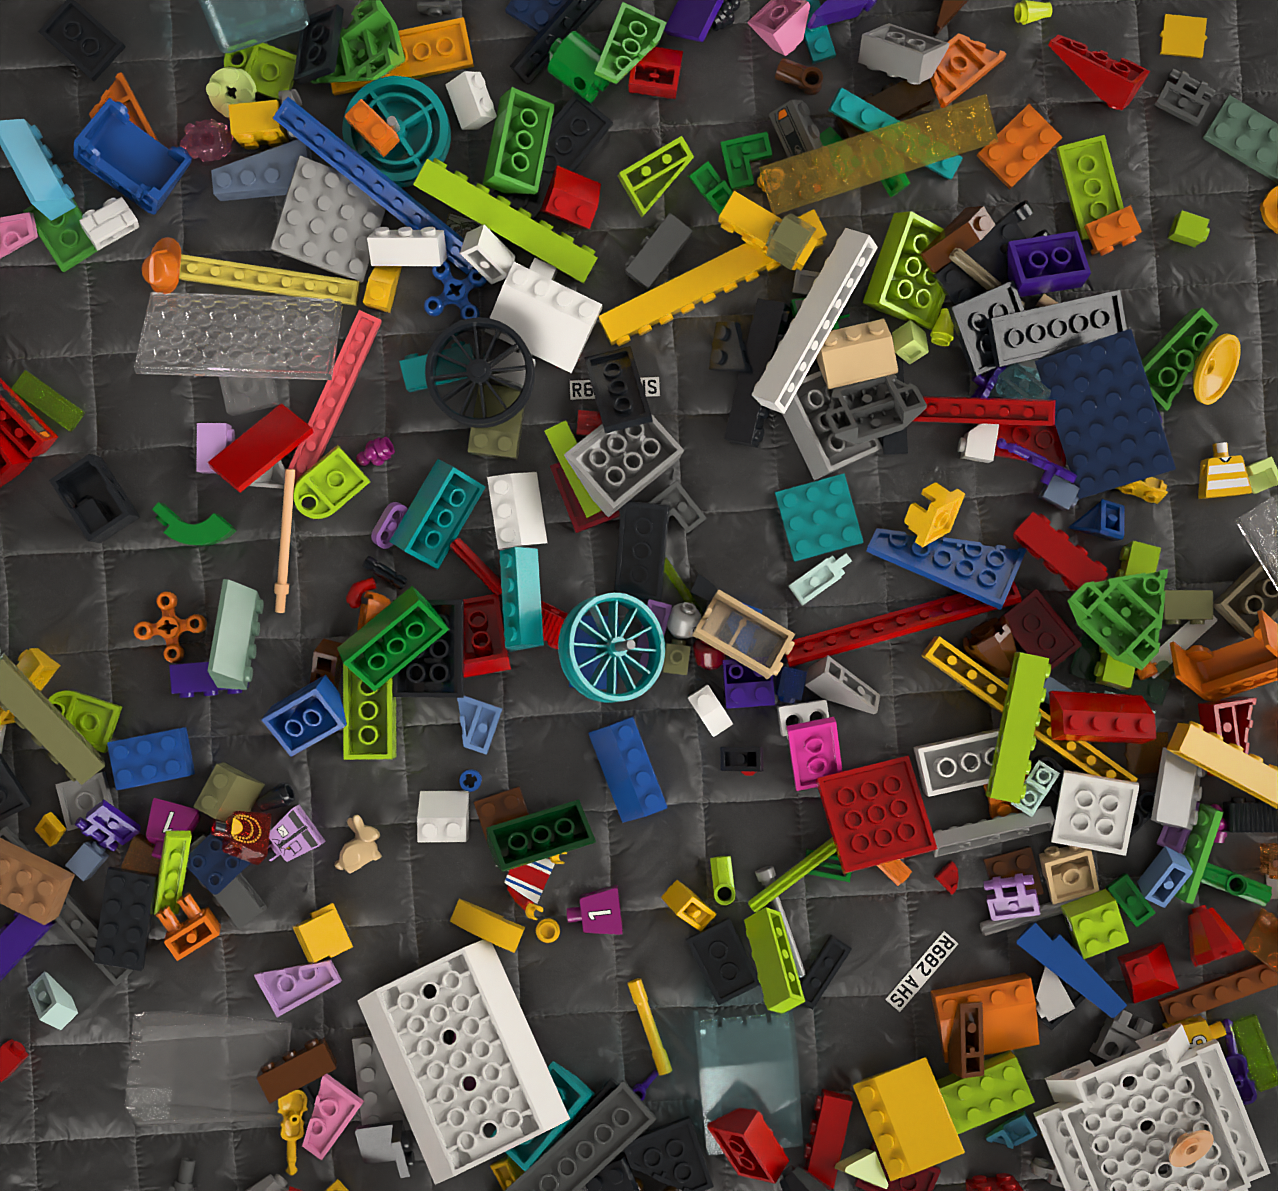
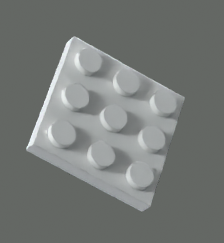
(1095, 812)

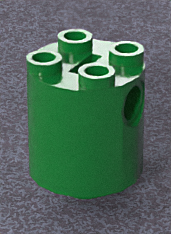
(574, 64)

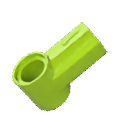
(722, 877)

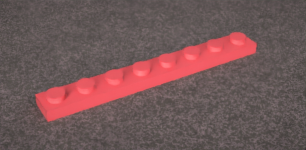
(336, 392)

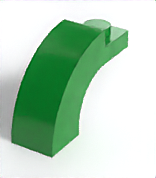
(207, 533)

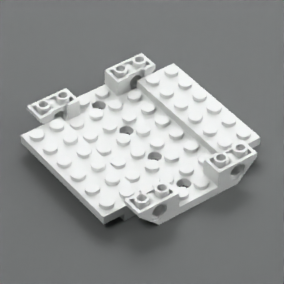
(1098, 1120)

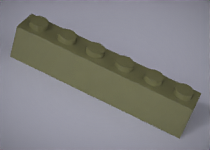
(47, 724)

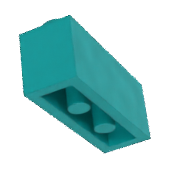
(414, 366)

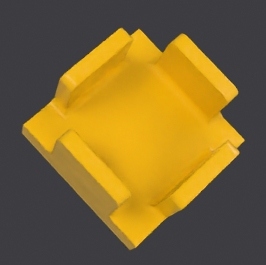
(938, 518)

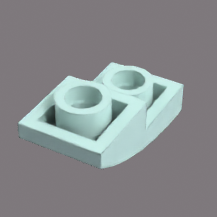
(1037, 787)

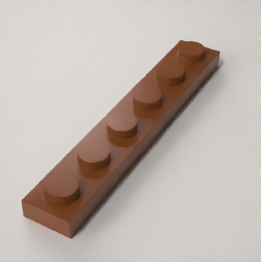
(1217, 992)

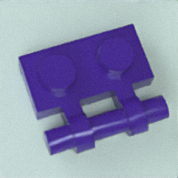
(112, 822)

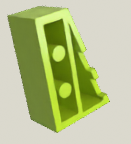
(653, 174)

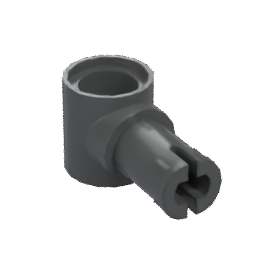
(184, 1180)

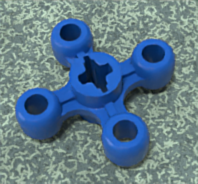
(447, 296)

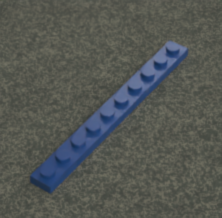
(366, 176)

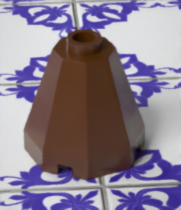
(992, 646)

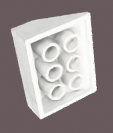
(546, 316)

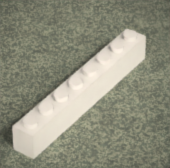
(814, 320)

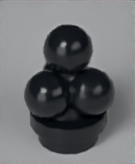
(725, 14)

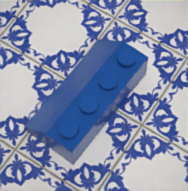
(628, 769)

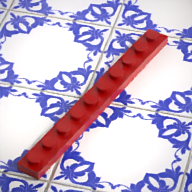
(891, 626)

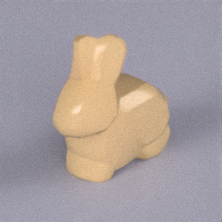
(361, 848)

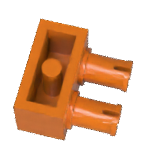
(192, 933)

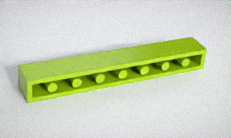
(504, 220)

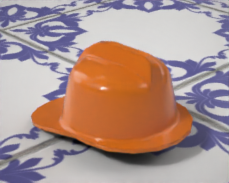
(162, 266)

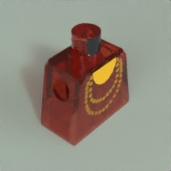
(245, 835)

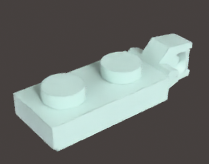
(819, 578)

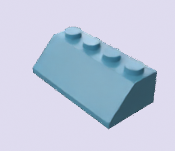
(34, 168)

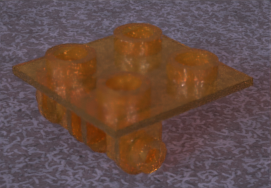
(1263, 939)

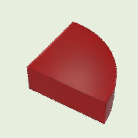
(948, 877)

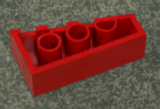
(1058, 553)

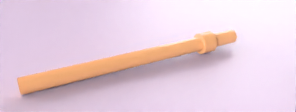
(281, 588)

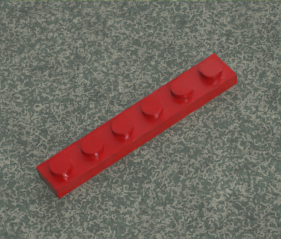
(988, 411)

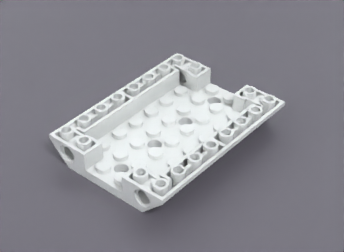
(490, 1045)

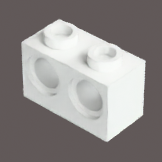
(802, 711)

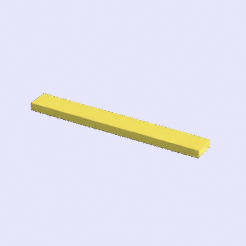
(268, 279)

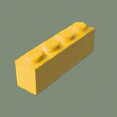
(755, 224)

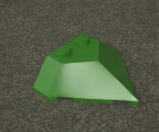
(367, 46)
(1123, 615)

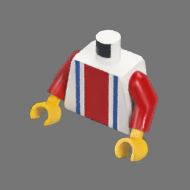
(528, 882)

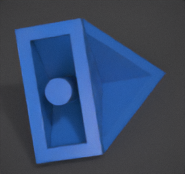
(1102, 521)

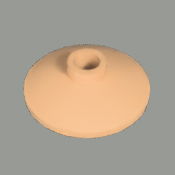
(1190, 1148)

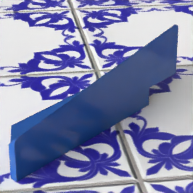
(1071, 967)

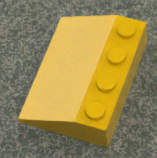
(908, 1118)

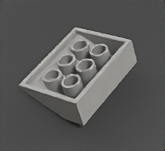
(813, 434)
(622, 462)

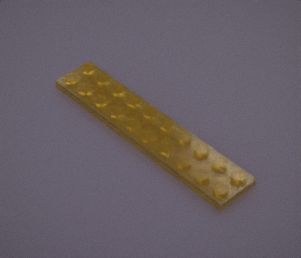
(878, 154)

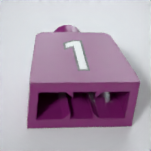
(169, 817)
(598, 911)

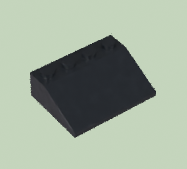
(440, 667)

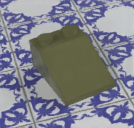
(501, 440)

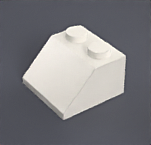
(443, 816)

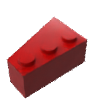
(1228, 719)

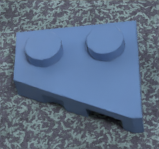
(478, 723)

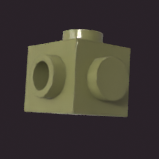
(676, 657)

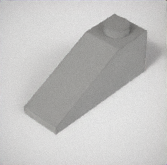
(839, 685)

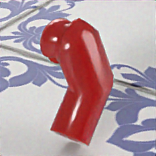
(357, 590)

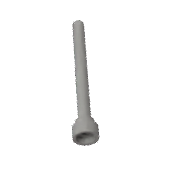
(767, 876)

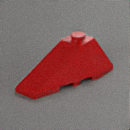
(1107, 78)

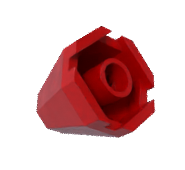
(1210, 937)

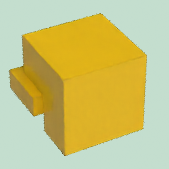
(322, 934)

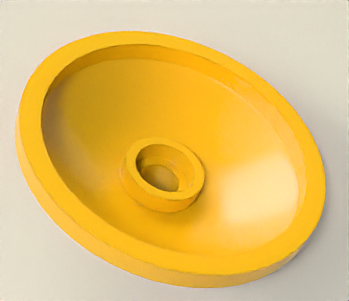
(1216, 368)

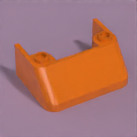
(1230, 668)

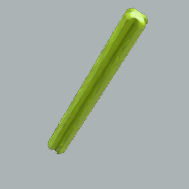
(792, 875)

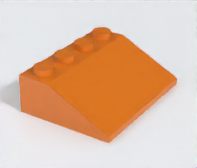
(1007, 1012)

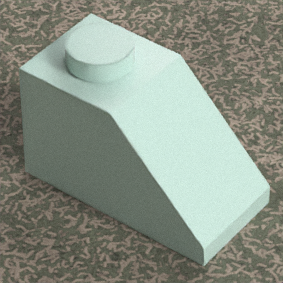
(52, 1001)

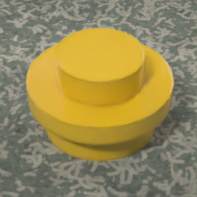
(548, 930)

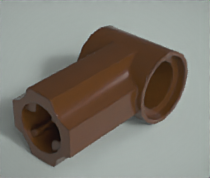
(796, 75)

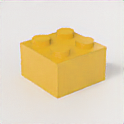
(254, 124)

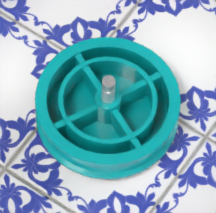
(415, 117)

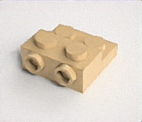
(1068, 872)

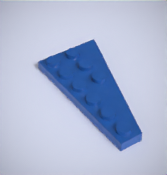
(959, 564)

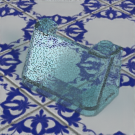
(252, 22)

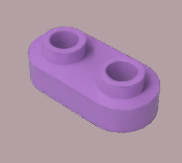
(388, 524)

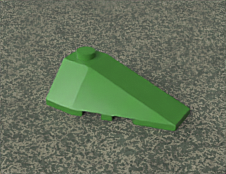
(629, 40)

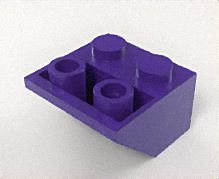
(745, 687)

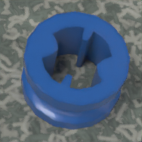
(476, 784)

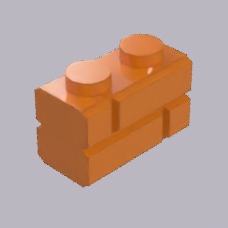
(372, 128)

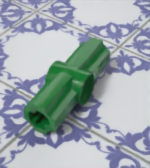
(1245, 888)

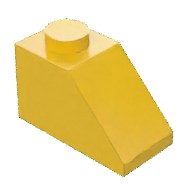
(382, 287)
(688, 905)

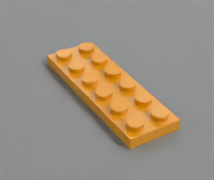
(427, 52)

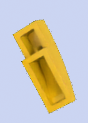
(487, 925)

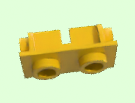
(1150, 490)

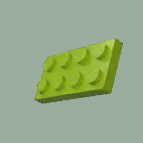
(1089, 181)

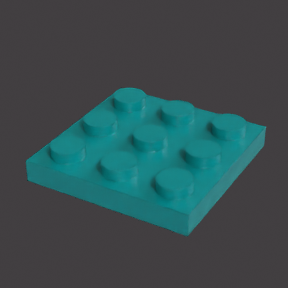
(818, 517)

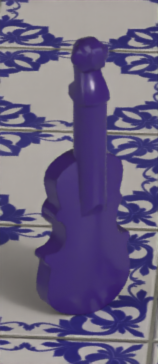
(986, 383)
(1039, 461)
(1238, 1066)

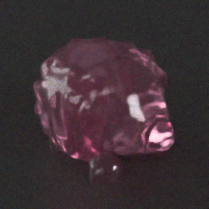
(207, 140)

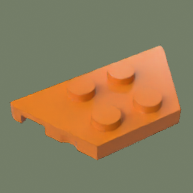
(962, 67)
(122, 92)

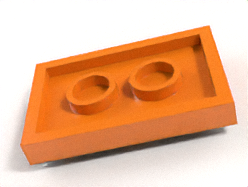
(1019, 146)

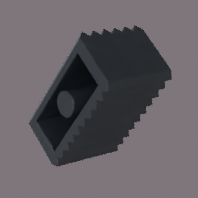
(1250, 816)

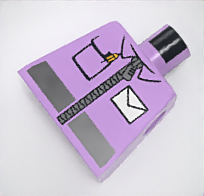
(293, 836)

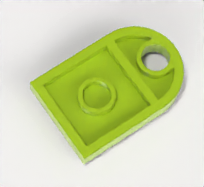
(268, 66)
(330, 483)
(90, 716)

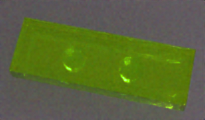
(48, 400)
(1256, 1052)

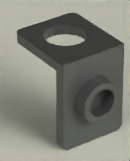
(434, 9)

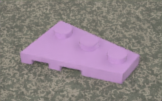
(296, 984)

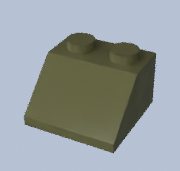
(228, 792)

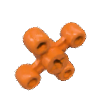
(170, 617)

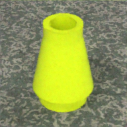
(1031, 11)
(943, 329)

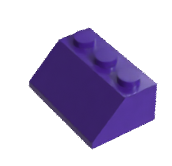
(1047, 263)

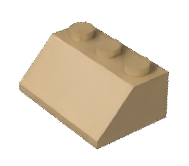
(857, 354)

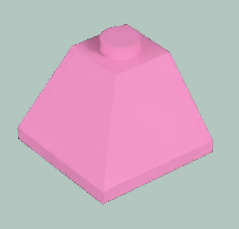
(781, 24)

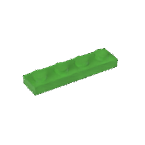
(1199, 849)

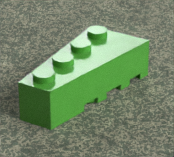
(1176, 355)

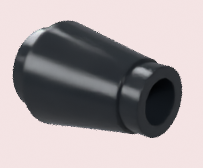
(278, 797)

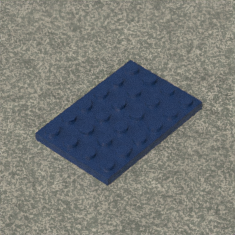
(1106, 414)

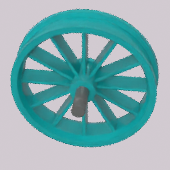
(612, 647)

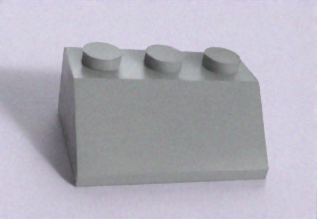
(901, 53)
(1177, 792)

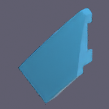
(1013, 1131)

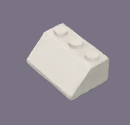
(517, 510)

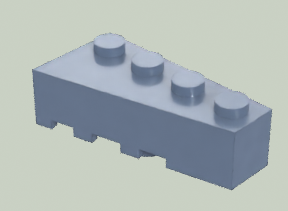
(259, 174)

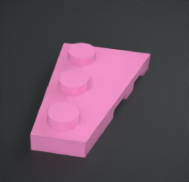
(16, 232)
(332, 1113)

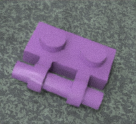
(1012, 904)

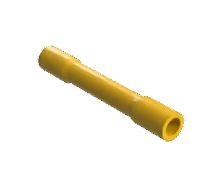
(641, 1001)

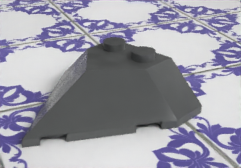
(873, 408)

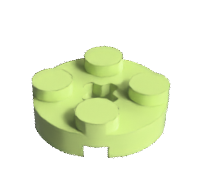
(230, 77)

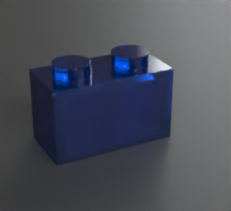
(790, 684)

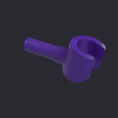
(642, 1087)

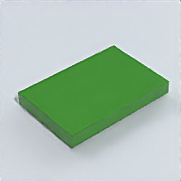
(64, 237)

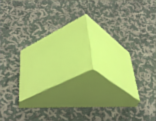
(864, 1166)

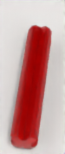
(486, 575)

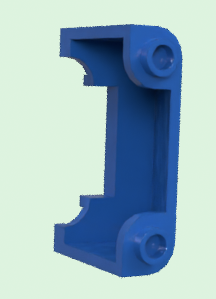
(129, 157)

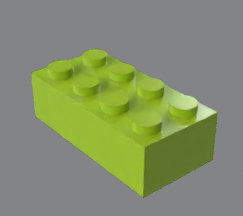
(369, 719)
(986, 1097)

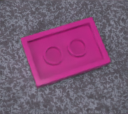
(813, 751)

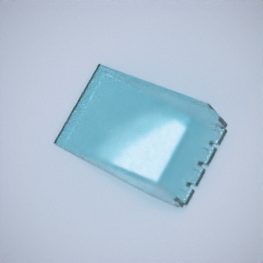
(750, 1070)

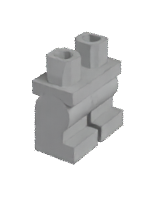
(1117, 1038)

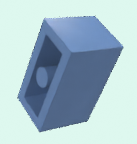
(1164, 876)

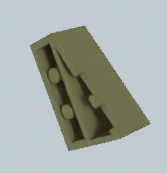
(788, 240)

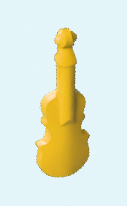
(292, 1129)

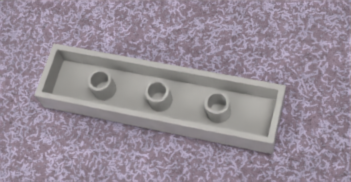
(992, 831)

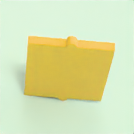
(1183, 36)

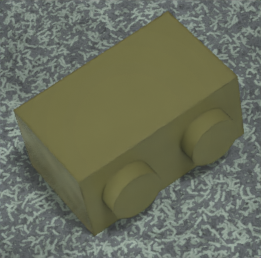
(1188, 605)

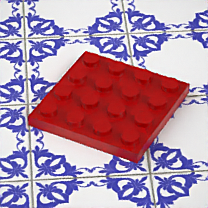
(876, 814)

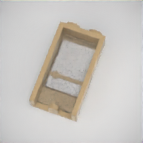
(744, 635)

